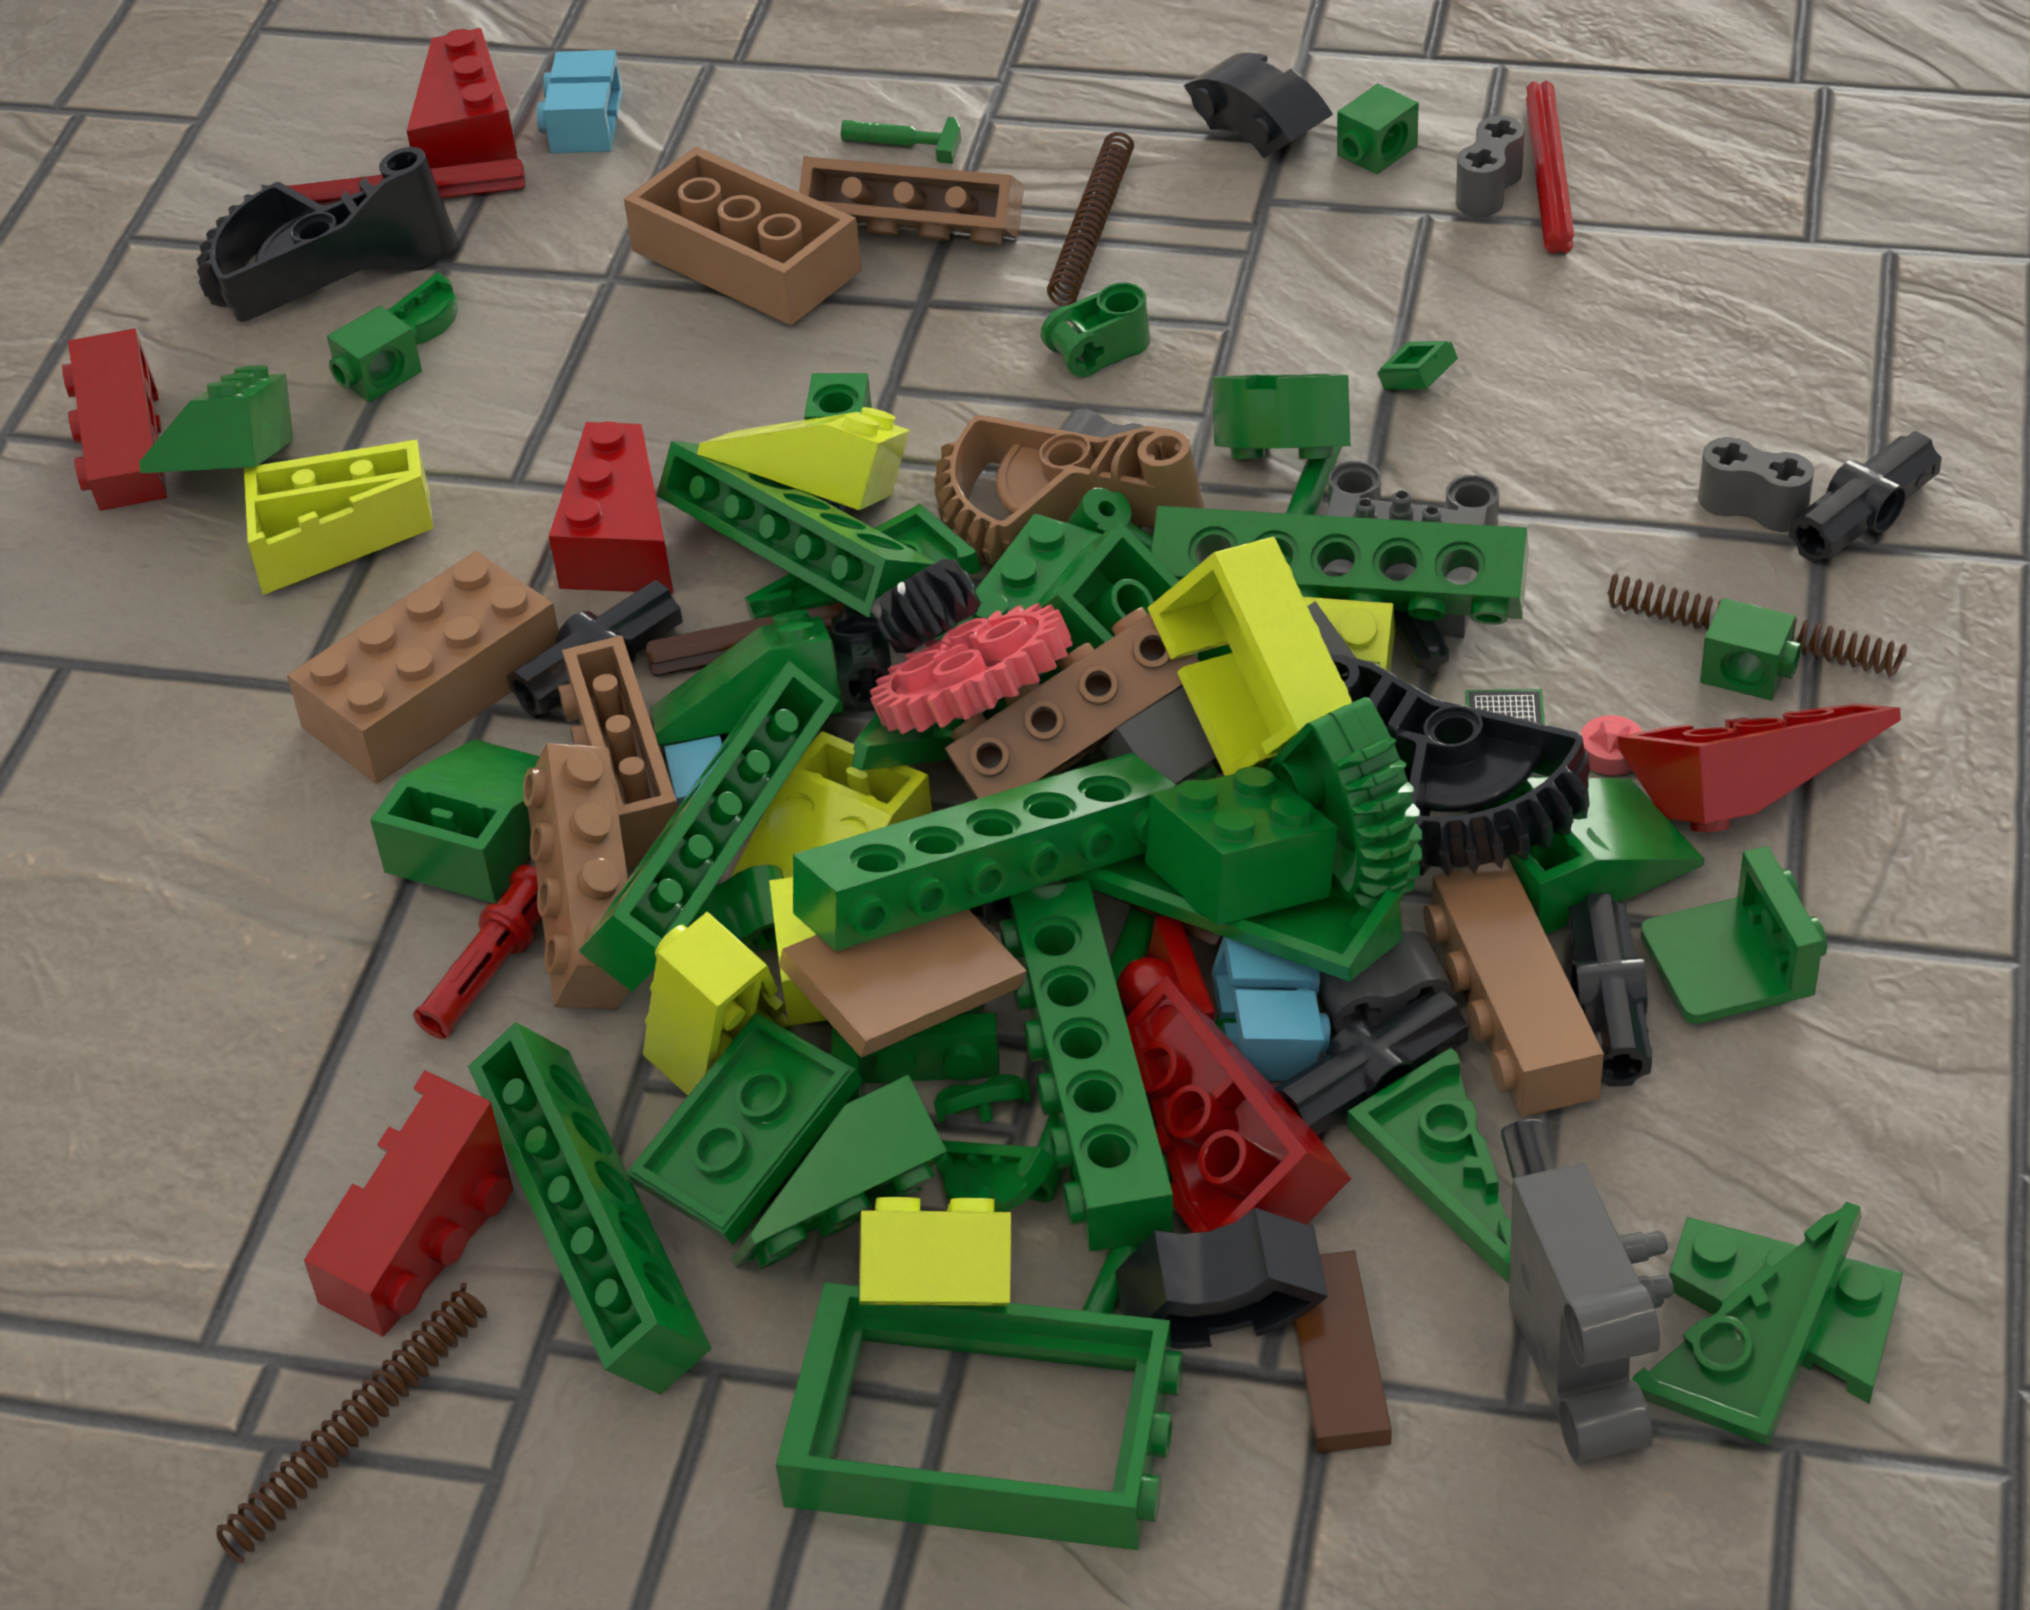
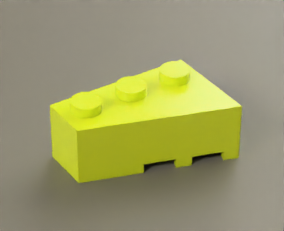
(333, 509)
(703, 998)

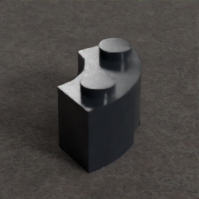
(1257, 101)
(1224, 1279)

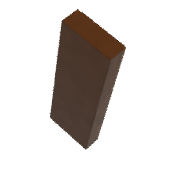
(1342, 1363)

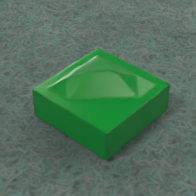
(1417, 365)

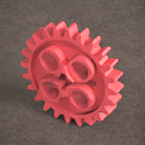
(971, 668)

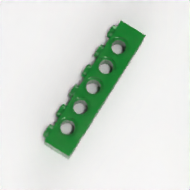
(789, 528)
(1497, 554)
(709, 825)
(975, 852)
(1089, 1068)
(589, 1211)

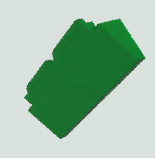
(1319, 934)

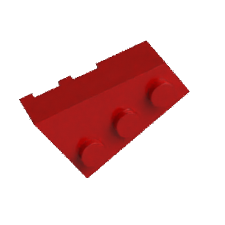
(460, 104)

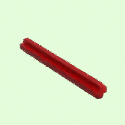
(1549, 167)
(451, 181)

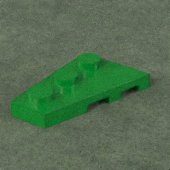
(1856, 1319)

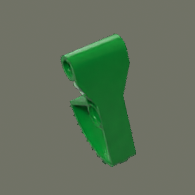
(1358, 782)

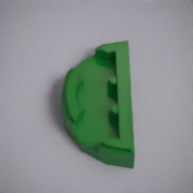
(428, 308)
(993, 1172)

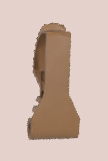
(1052, 471)

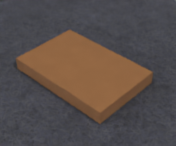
(903, 979)

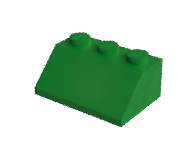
(226, 426)

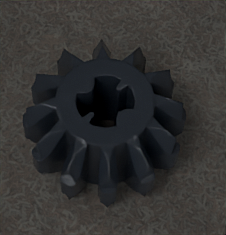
(925, 606)

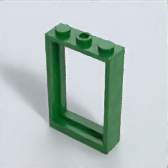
(818, 1482)

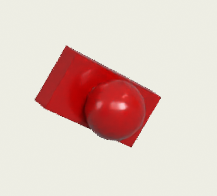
(1167, 955)

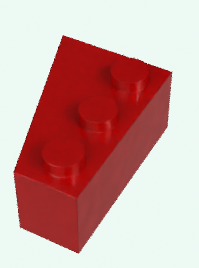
(113, 418)
(609, 515)
(416, 1209)

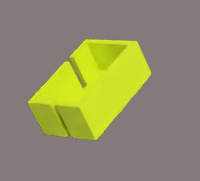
(1278, 664)

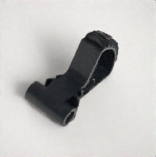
(314, 245)
(1472, 759)

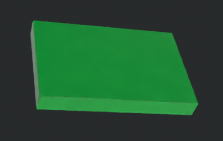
(744, 1127)

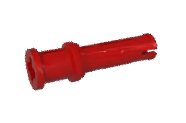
(503, 931)

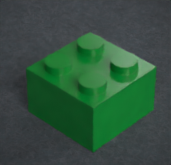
(1240, 845)

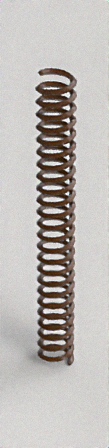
(1087, 229)
(1837, 651)
(446, 1335)

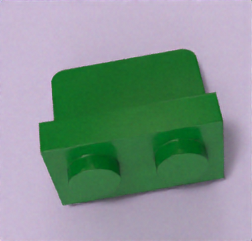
(1739, 949)

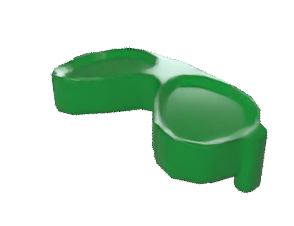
(965, 1096)

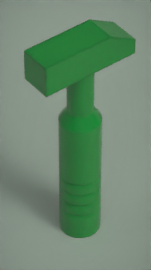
(903, 135)

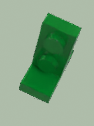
(951, 1050)

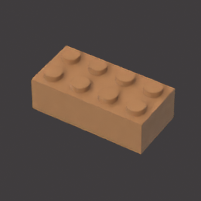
(743, 235)
(422, 666)

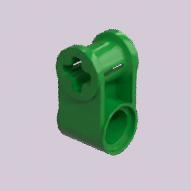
(1104, 329)

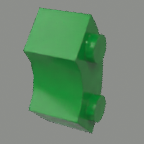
(1281, 412)

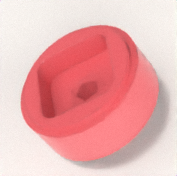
(1601, 743)

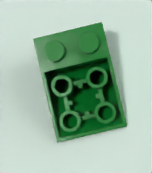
(458, 821)
(1615, 851)
(867, 1152)

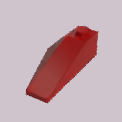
(1748, 763)
(1222, 1123)

